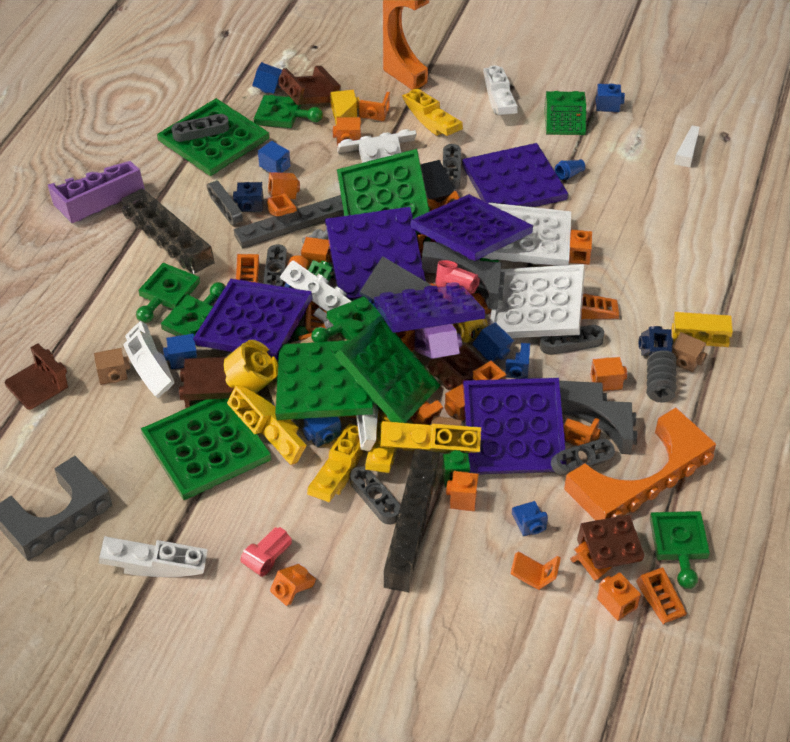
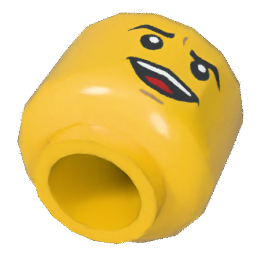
(470, 329)

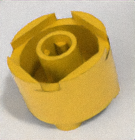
(250, 366)

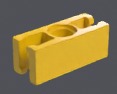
(708, 328)

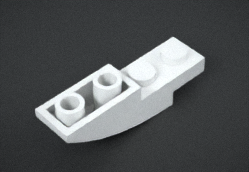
(499, 91)
(147, 360)
(156, 560)

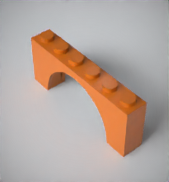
(397, 55)
(610, 497)

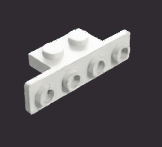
(377, 147)
(322, 293)

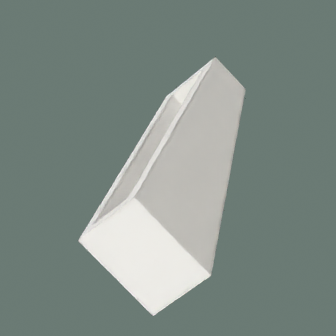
(686, 150)
(367, 429)

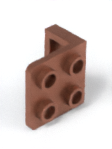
(39, 380)
(611, 541)

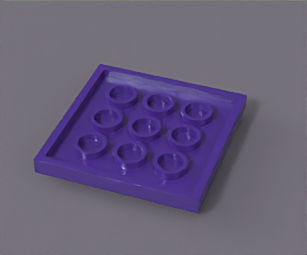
(515, 177)
(471, 227)
(362, 240)
(428, 307)
(253, 313)
(517, 423)

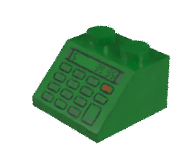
(565, 113)

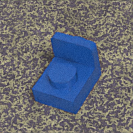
(520, 366)
(530, 518)

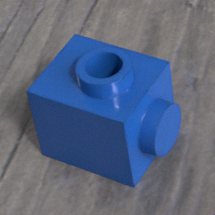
(267, 78)
(609, 97)
(274, 158)
(493, 342)
(179, 349)
(322, 429)

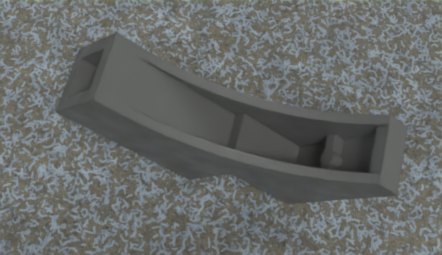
(488, 272)
(589, 402)

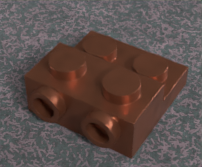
(455, 368)

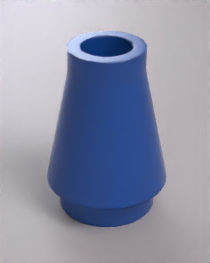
(568, 168)

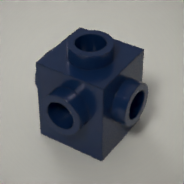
(249, 196)
(655, 334)

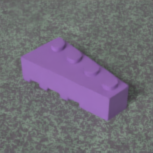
(95, 191)
(437, 341)

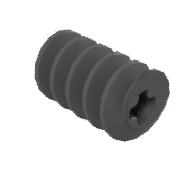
(661, 376)

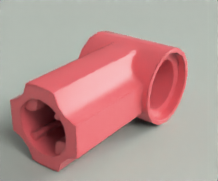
(449, 272)
(262, 556)

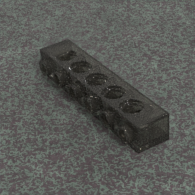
(167, 231)
(411, 521)

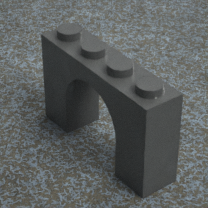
(35, 534)

